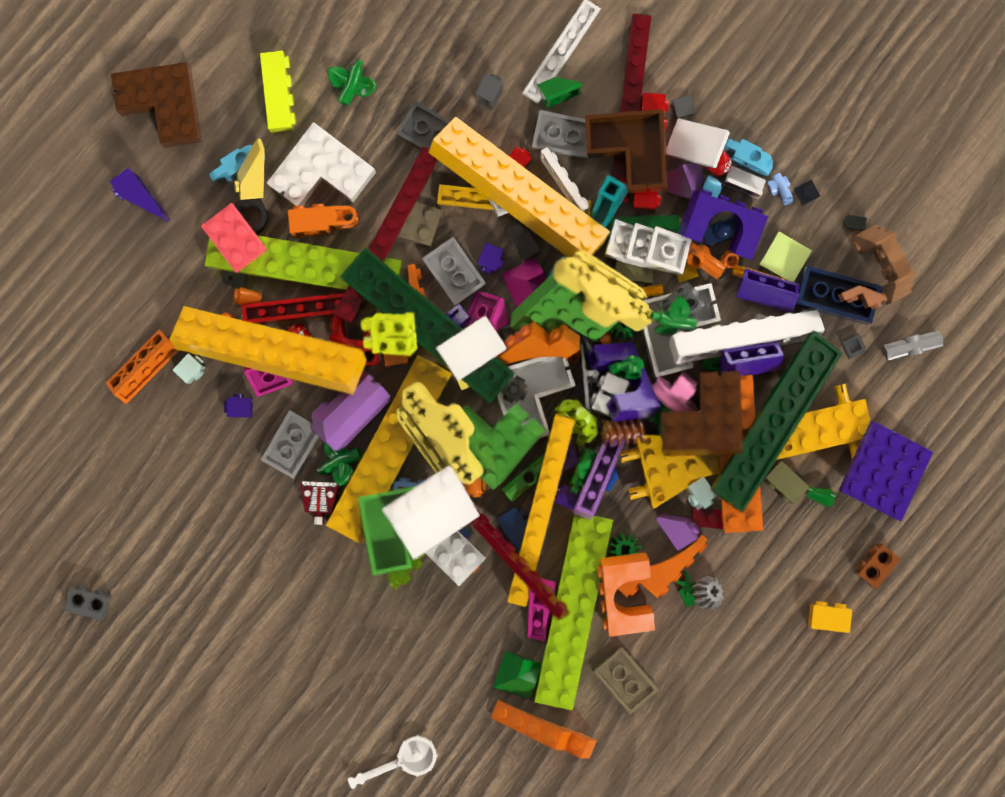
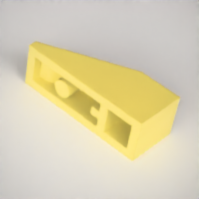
(251, 174)

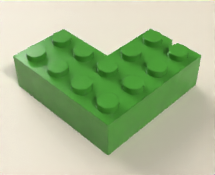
(554, 306)
(505, 445)
(383, 544)

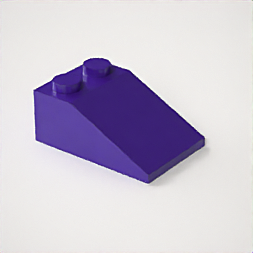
(132, 189)

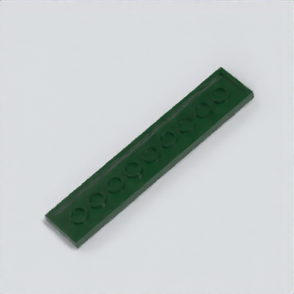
(395, 296)
(777, 421)

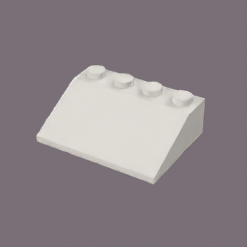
(431, 512)

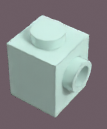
(190, 368)
(700, 494)

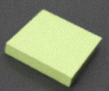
(785, 257)

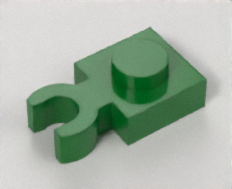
(687, 590)

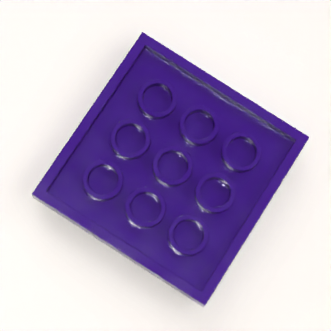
(885, 470)

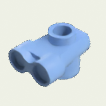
(780, 186)

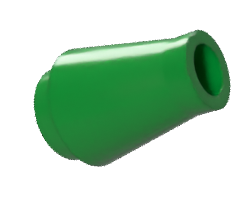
(822, 496)

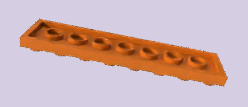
(752, 516)

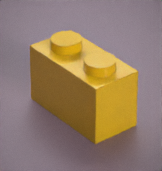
(830, 617)

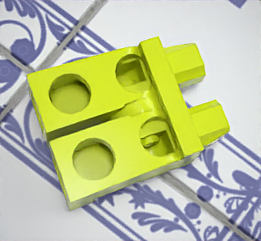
(390, 333)

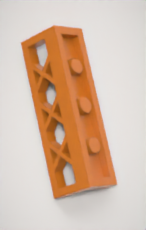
(143, 369)

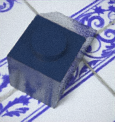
(513, 525)

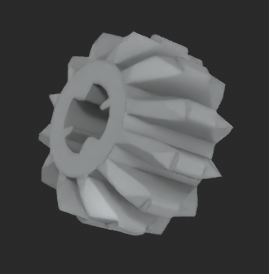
(708, 592)

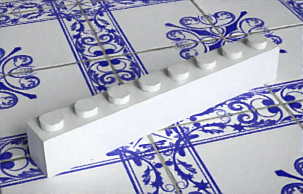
(711, 342)

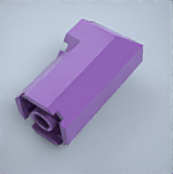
(349, 413)

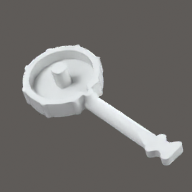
(415, 757)

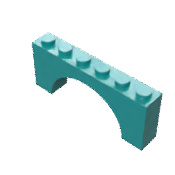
(608, 201)

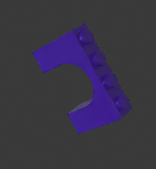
(704, 206)
(631, 405)

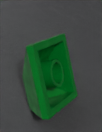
(558, 90)
(517, 675)

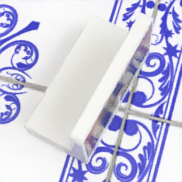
(744, 182)

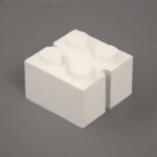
(610, 385)

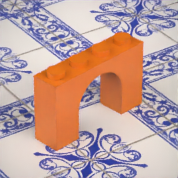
(614, 573)

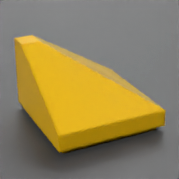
(688, 273)

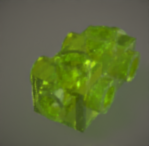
(402, 576)

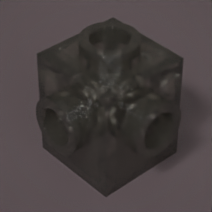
(520, 394)

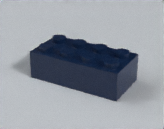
(821, 289)

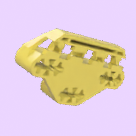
(607, 292)
(440, 426)

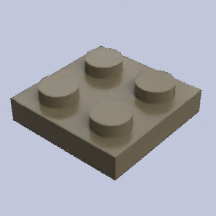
(421, 224)

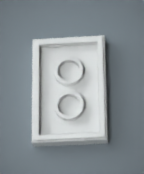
(697, 143)
(471, 348)

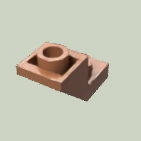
(868, 297)

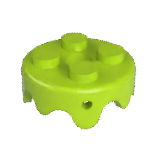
(584, 424)

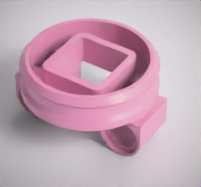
(676, 394)

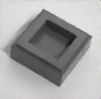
(683, 107)
(853, 346)

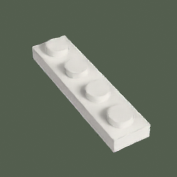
(561, 178)

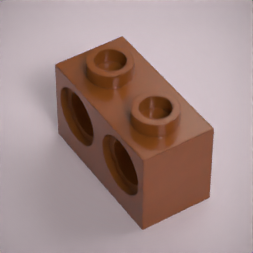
(881, 570)

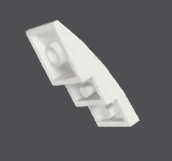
(648, 247)

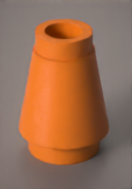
(246, 296)

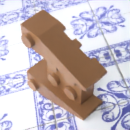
(891, 259)

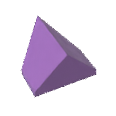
(685, 180)

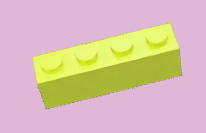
(276, 91)

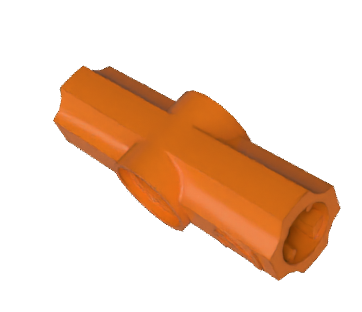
(700, 257)

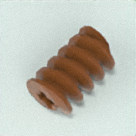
(623, 430)

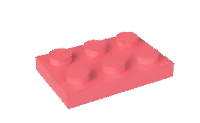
(234, 238)

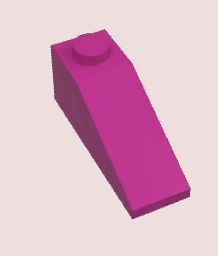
(539, 615)

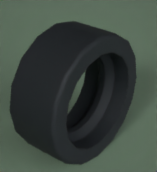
(263, 212)

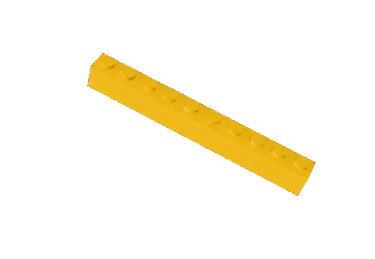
(542, 503)

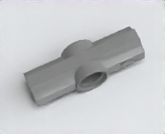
(912, 345)

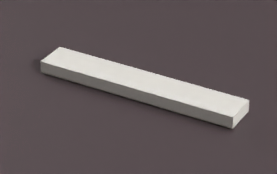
(562, 48)

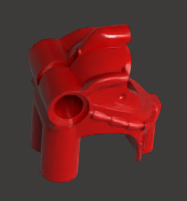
(338, 337)

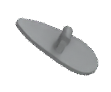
(593, 379)

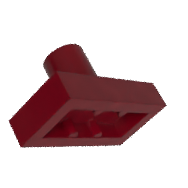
(707, 518)

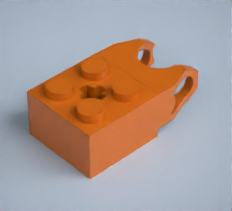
(320, 220)

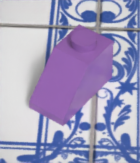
(679, 529)

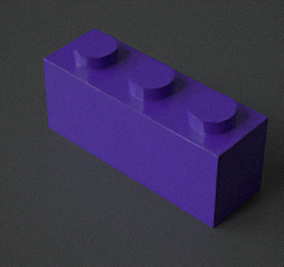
(768, 290)
(752, 359)

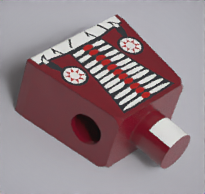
(319, 499)

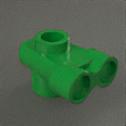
(629, 368)

